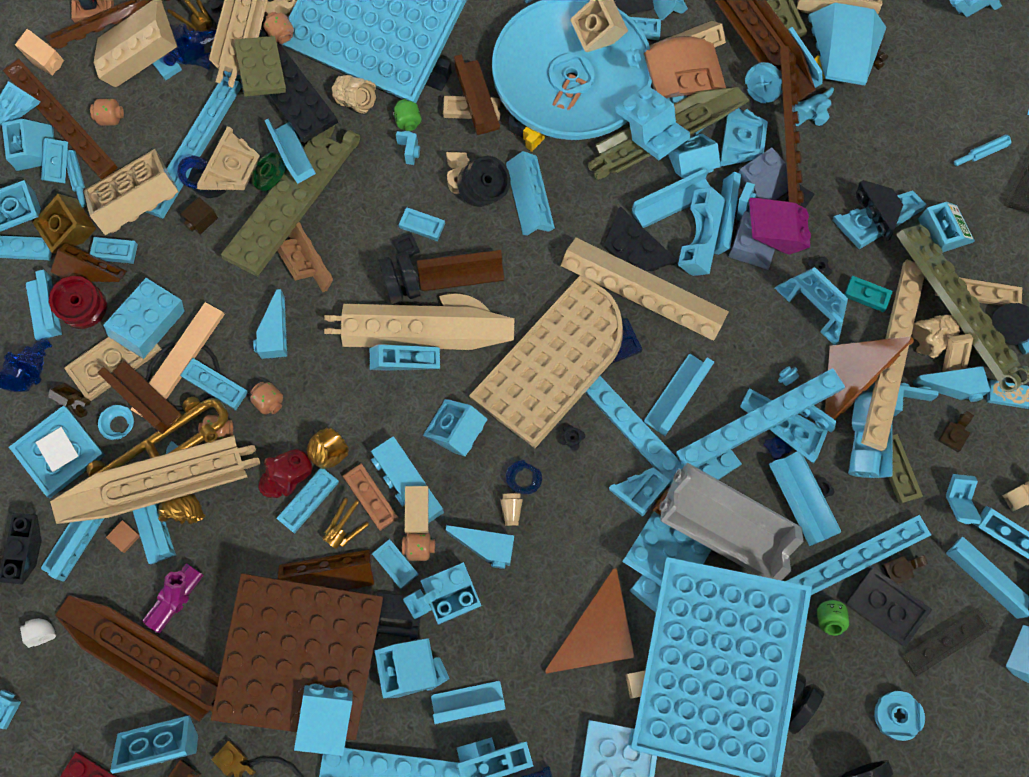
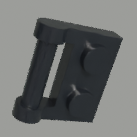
(395, 608)

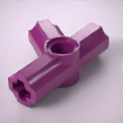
(173, 595)

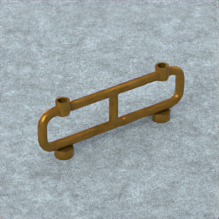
(193, 408)

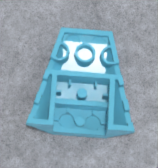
(847, 41)
(822, 295)

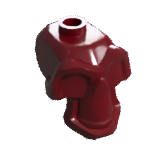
(284, 473)

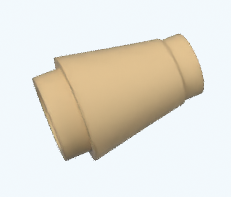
(511, 508)

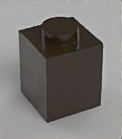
(198, 216)

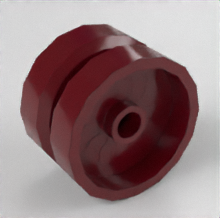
(77, 302)

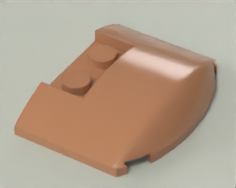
(683, 66)

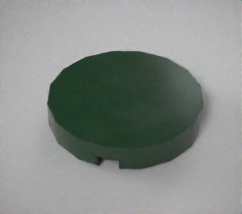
(269, 171)

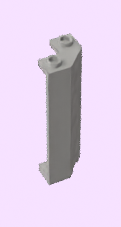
(730, 523)

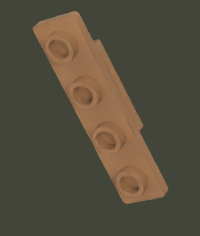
(303, 259)

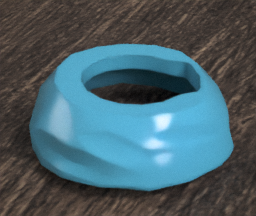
(106, 418)

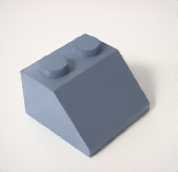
(768, 175)
(749, 249)

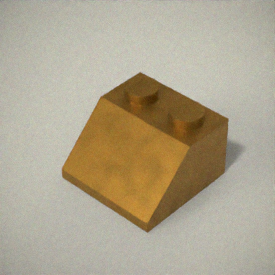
(63, 223)

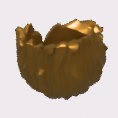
(327, 448)
(181, 509)

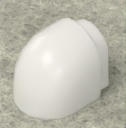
(37, 632)

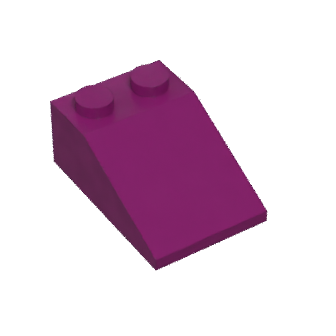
(780, 224)

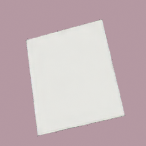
(56, 449)

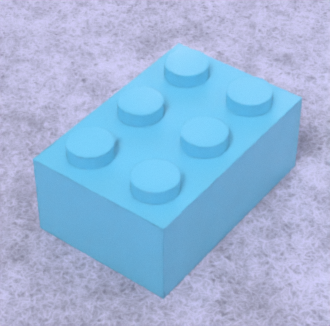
(144, 318)

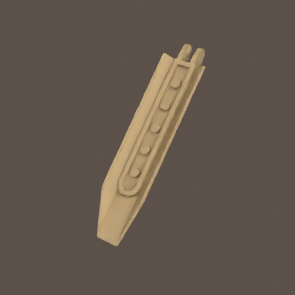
(237, 21)
(421, 326)
(154, 481)

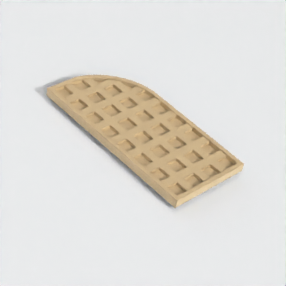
(554, 362)

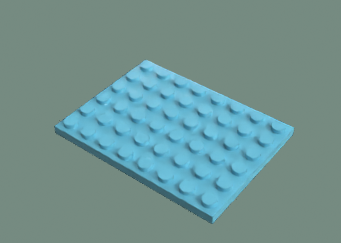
(376, 39)
(722, 669)

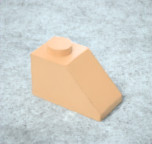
(39, 52)

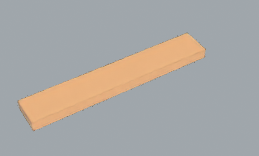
(185, 349)

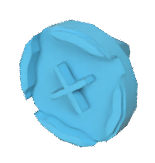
(764, 82)

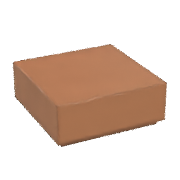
(123, 536)

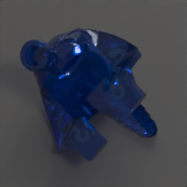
(190, 47)

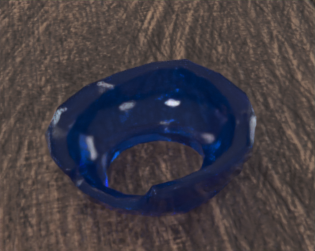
(187, 163)
(517, 467)

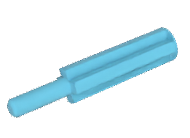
(985, 150)
(75, 176)

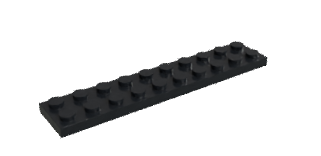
(301, 102)

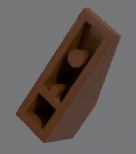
(75, 262)

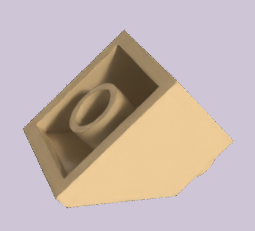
(598, 24)

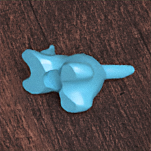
(815, 108)

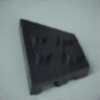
(635, 245)

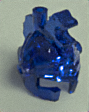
(23, 368)

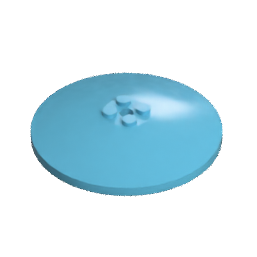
(539, 52)

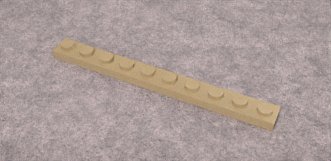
(889, 380)

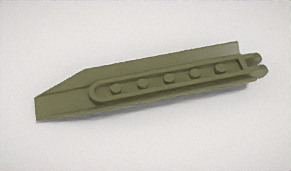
(691, 113)

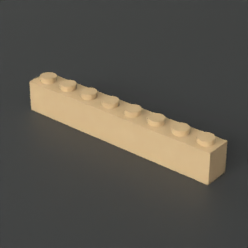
(644, 288)

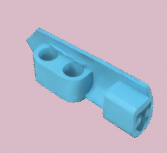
(865, 460)

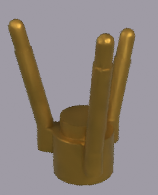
(200, 20)
(334, 534)

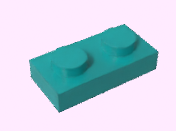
(868, 293)

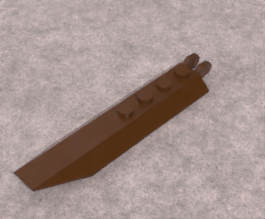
(765, 36)
(140, 656)

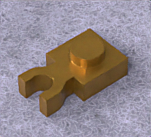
(231, 761)

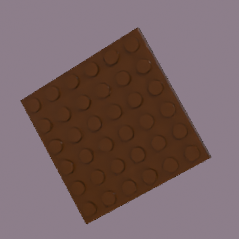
(293, 638)

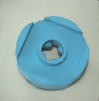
(888, 724)

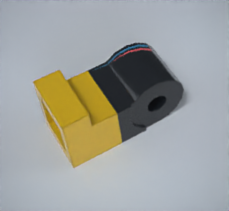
(531, 137)

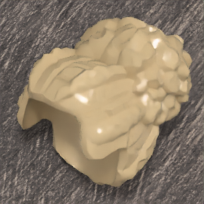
(354, 93)
(934, 334)

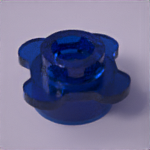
(773, 450)

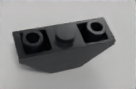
(881, 206)
(21, 549)

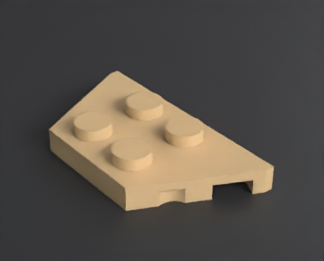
(229, 165)

